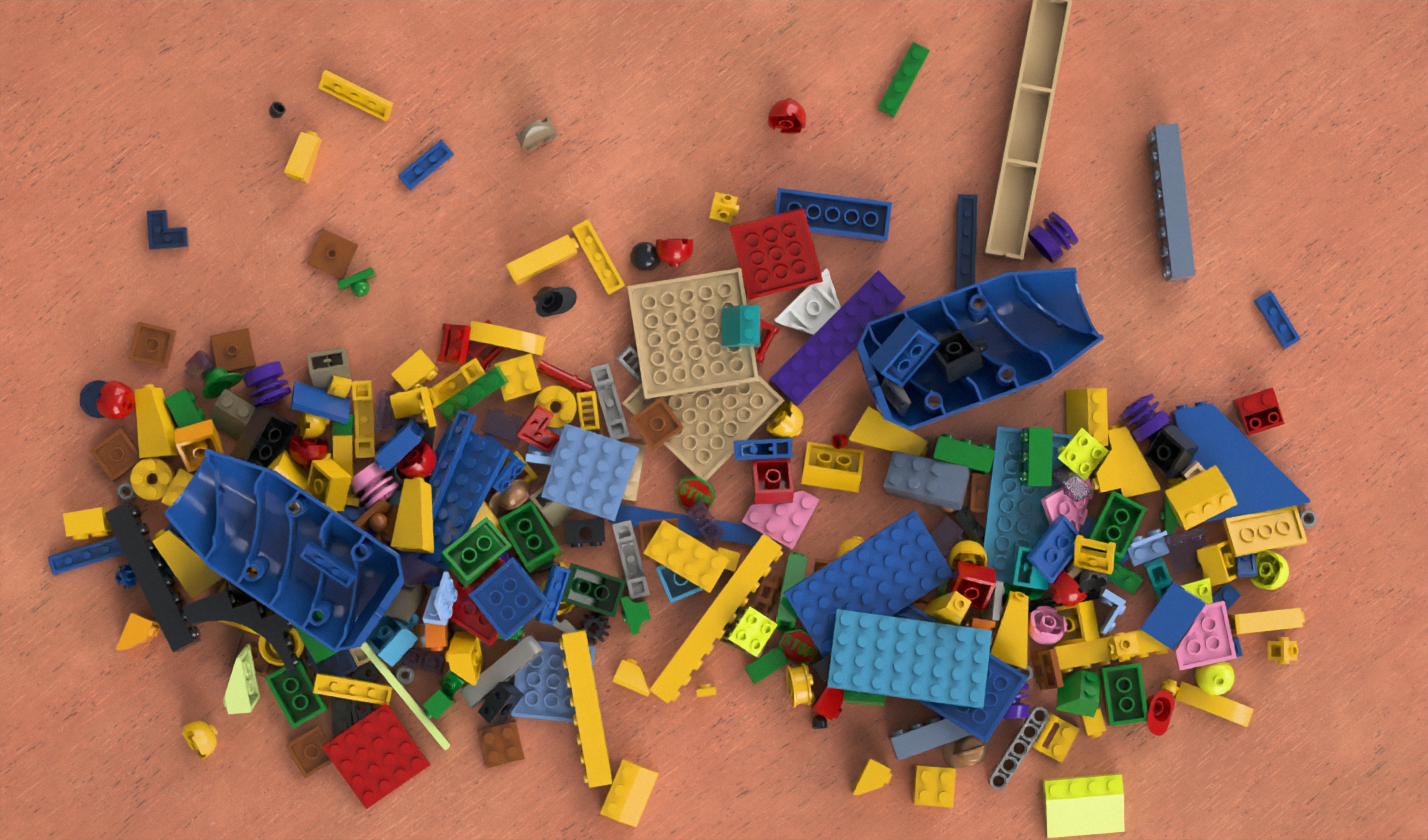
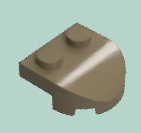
(536, 133)

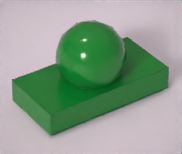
(358, 282)

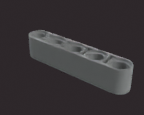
(502, 670)
(1018, 757)

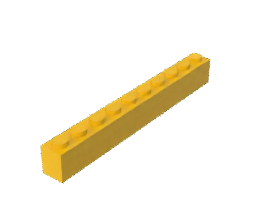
(715, 619)

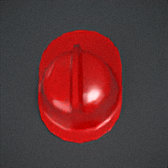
(1159, 711)

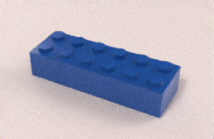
(839, 214)

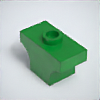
(1167, 517)
(634, 614)
(451, 683)

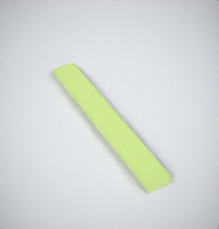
(405, 696)

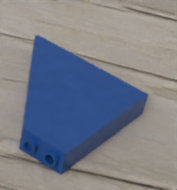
(1249, 473)

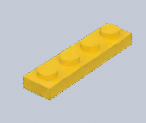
(355, 95)
(598, 257)
(352, 689)

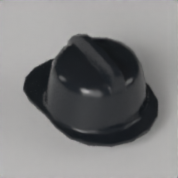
(554, 301)

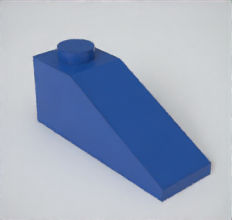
(763, 449)

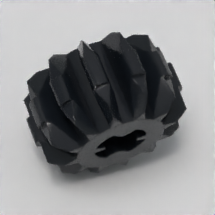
(598, 632)

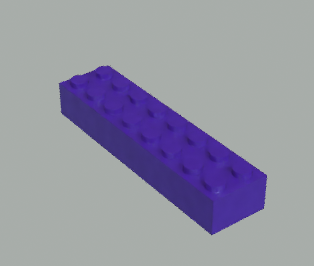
(836, 338)

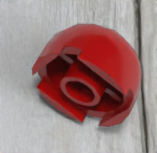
(788, 116)
(674, 250)
(116, 400)
(306, 450)
(418, 462)
(1066, 590)

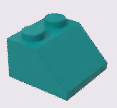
(741, 326)

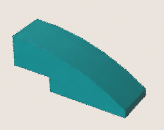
(1158, 576)

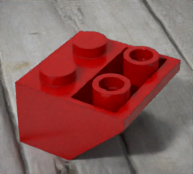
(1258, 411)

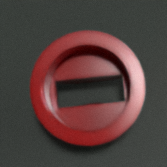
(835, 440)

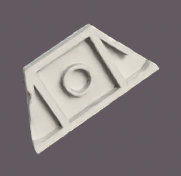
(811, 307)

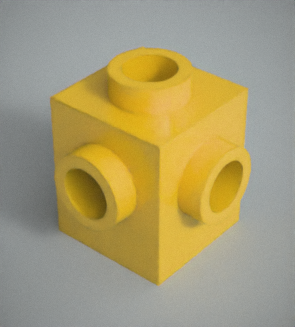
(724, 207)
(1123, 646)
(1282, 650)

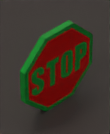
(694, 489)
(798, 646)

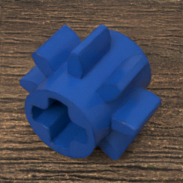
(125, 576)

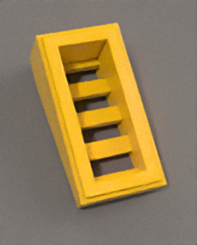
(595, 409)

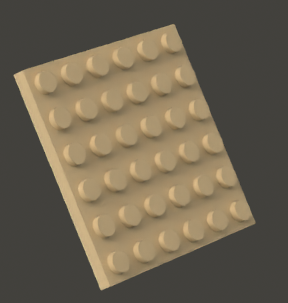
(681, 334)
(713, 421)

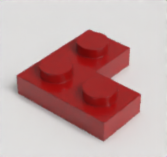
(535, 430)

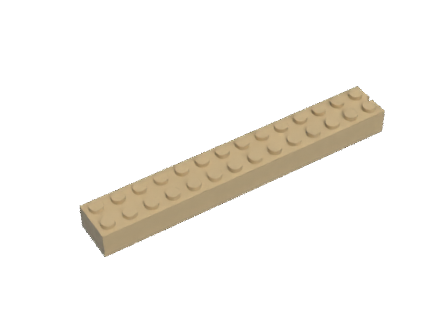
(1027, 129)

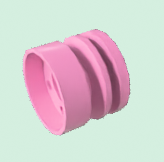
(373, 484)

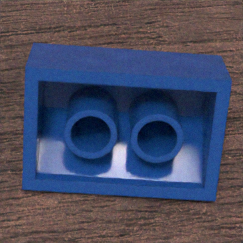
(904, 351)

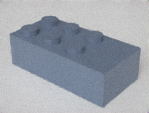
(926, 480)
(924, 736)

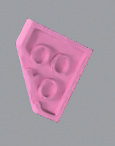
(1059, 503)
(782, 520)
(1207, 639)

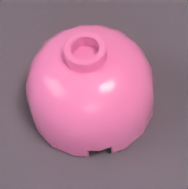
(1046, 625)

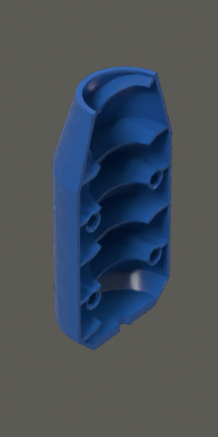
(1031, 331)
(249, 518)

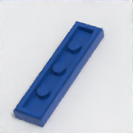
(85, 555)

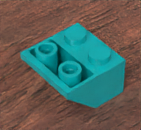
(1023, 571)

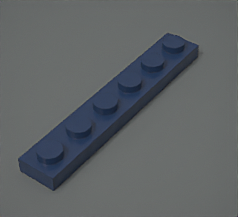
(966, 241)

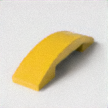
(507, 337)
(456, 382)
(364, 419)
(1214, 704)

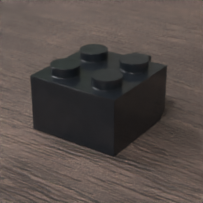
(958, 355)
(1170, 451)

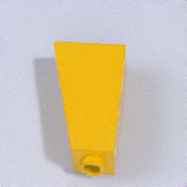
(542, 259)
(154, 424)
(886, 436)
(1134, 470)
(414, 518)
(185, 563)
(949, 608)
(1266, 620)
(1011, 635)

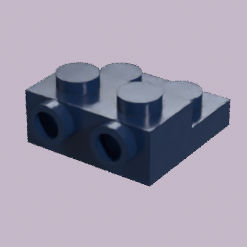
(337, 664)

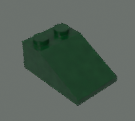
(593, 590)

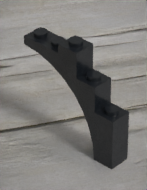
(222, 608)

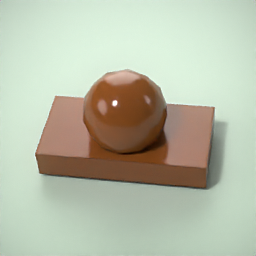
(375, 517)

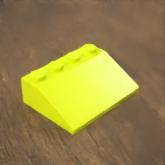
(1083, 805)

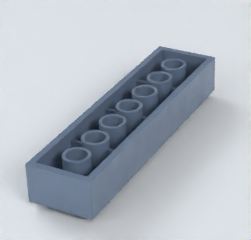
(1171, 202)

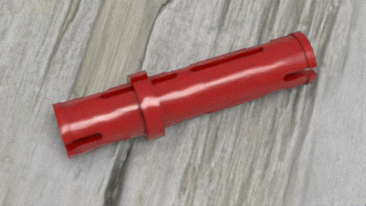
(564, 377)

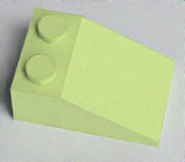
(243, 685)

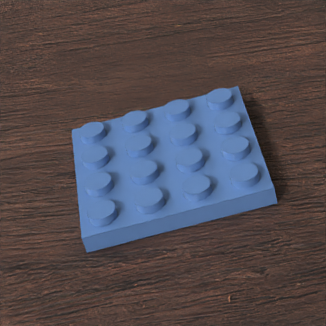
(590, 472)
(546, 686)

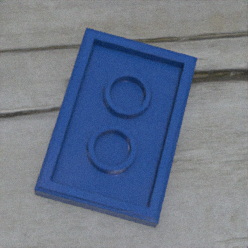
(319, 403)
(1054, 549)
(1172, 615)

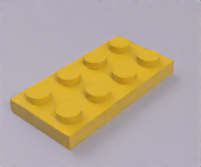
(1265, 531)
(686, 556)

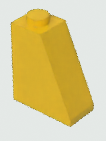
(303, 157)

